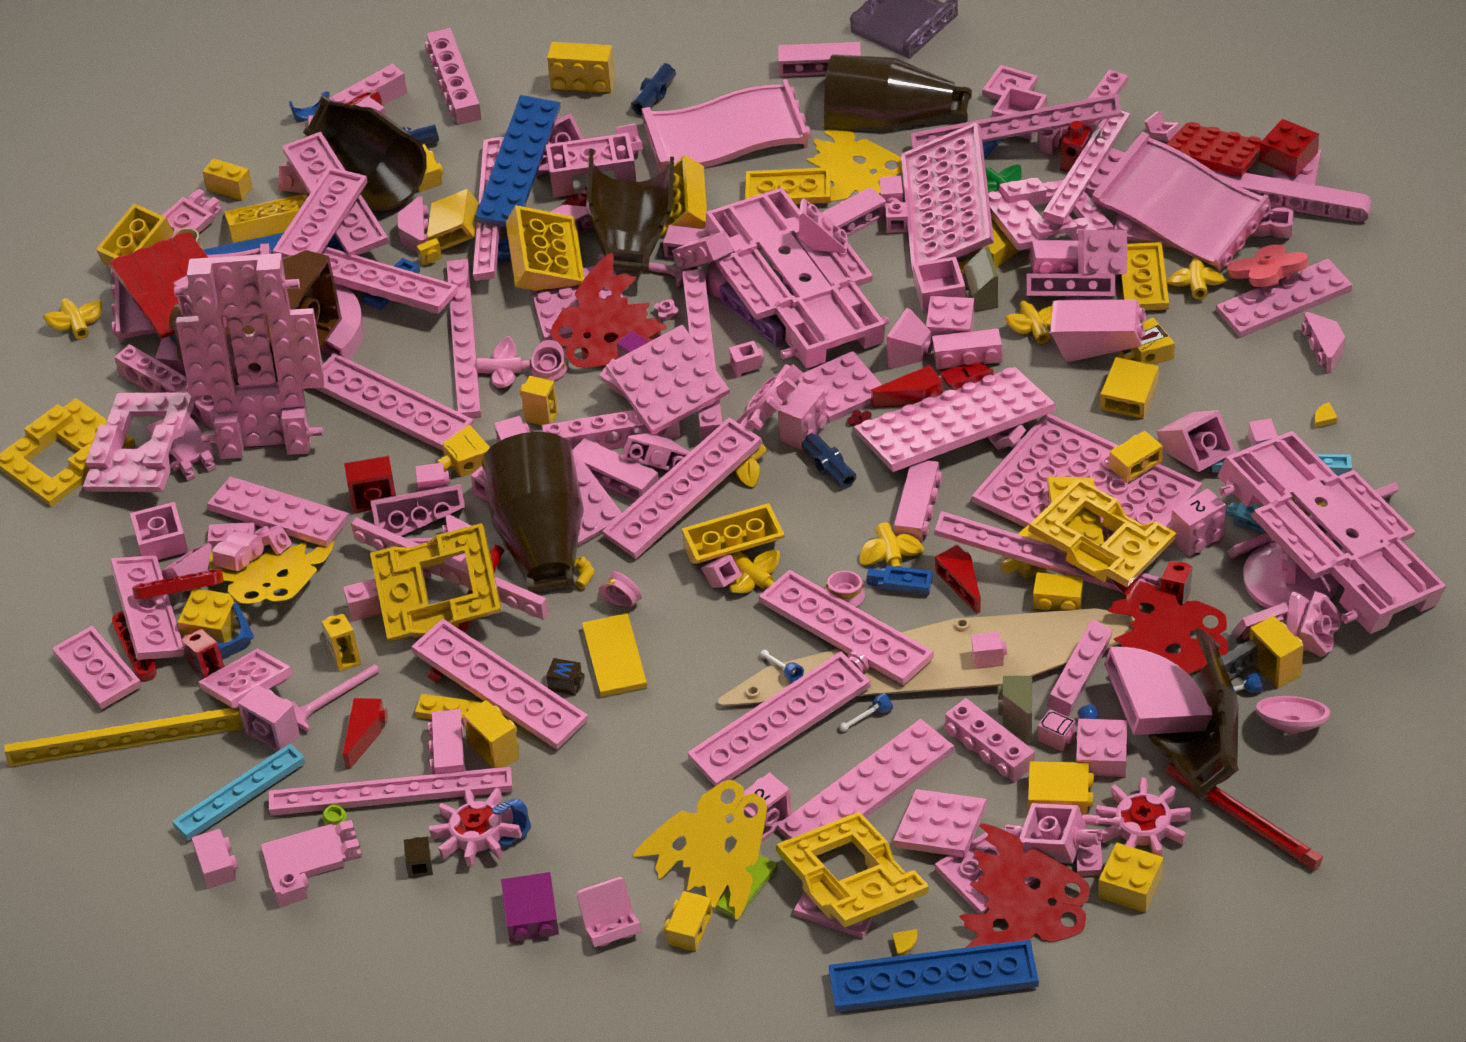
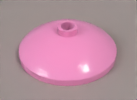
(1292, 713)

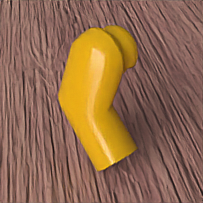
(585, 570)

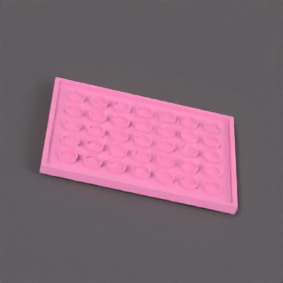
(1061, 449)

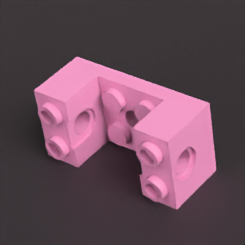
(571, 159)

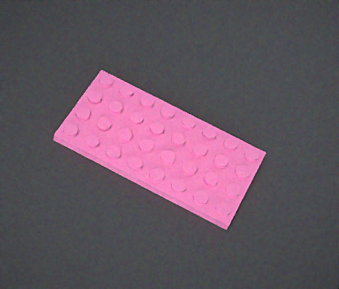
(947, 196)
(954, 419)

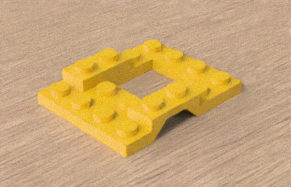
(72, 424)
(1122, 555)
(404, 591)
(861, 894)

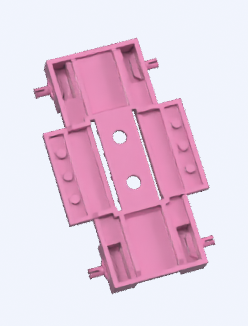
(821, 311)
(258, 408)
(1373, 568)

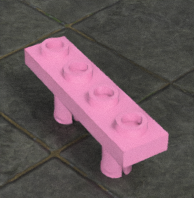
(1111, 83)

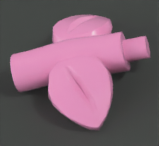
(503, 363)

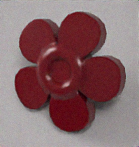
(858, 417)

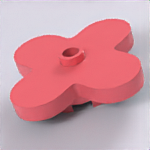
(1268, 266)

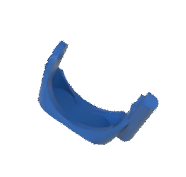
(303, 114)
(242, 640)
(520, 818)

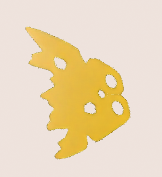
(847, 173)
(265, 570)
(705, 844)

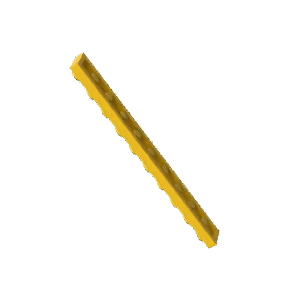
(123, 736)

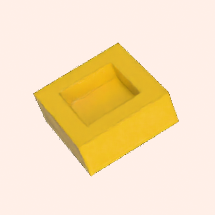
(429, 252)

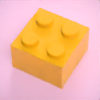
(209, 612)
(1277, 651)
(491, 735)
(1130, 877)

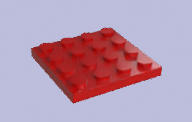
(1217, 149)

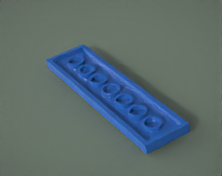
(518, 159)
(933, 975)

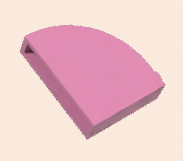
(350, 330)
(1156, 693)

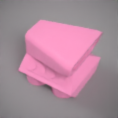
(1313, 622)

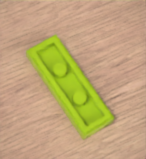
(761, 874)

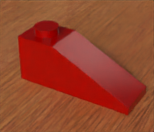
(908, 389)
(957, 571)
(363, 728)

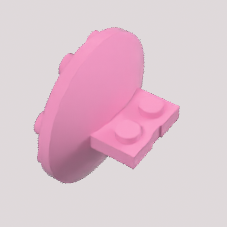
(1273, 575)

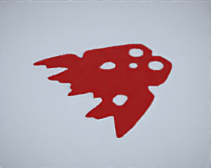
(602, 317)
(1167, 624)
(1016, 902)

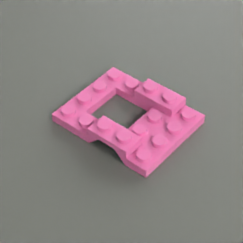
(1021, 223)
(137, 469)

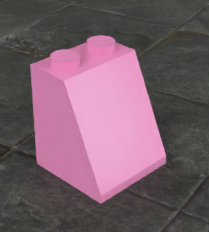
(1197, 439)

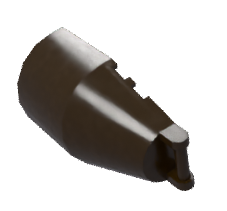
(888, 95)
(372, 147)
(629, 215)
(536, 505)
(1212, 754)

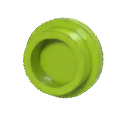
(334, 815)

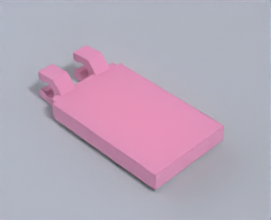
(193, 212)
(190, 449)
(313, 850)

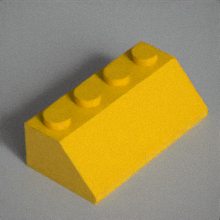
(688, 195)
(731, 533)

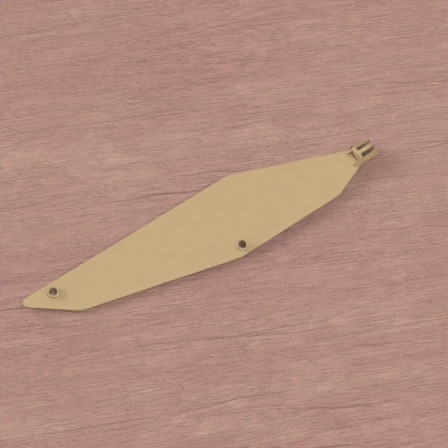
(1032, 640)

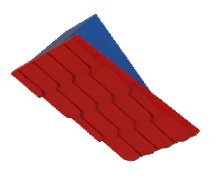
(151, 276)

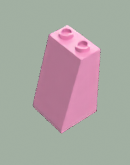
(1096, 327)

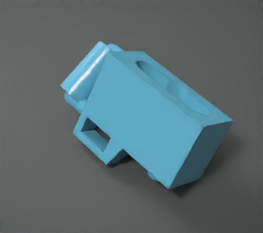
(1243, 517)

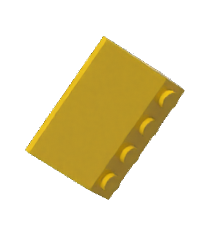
(263, 218)
(543, 249)

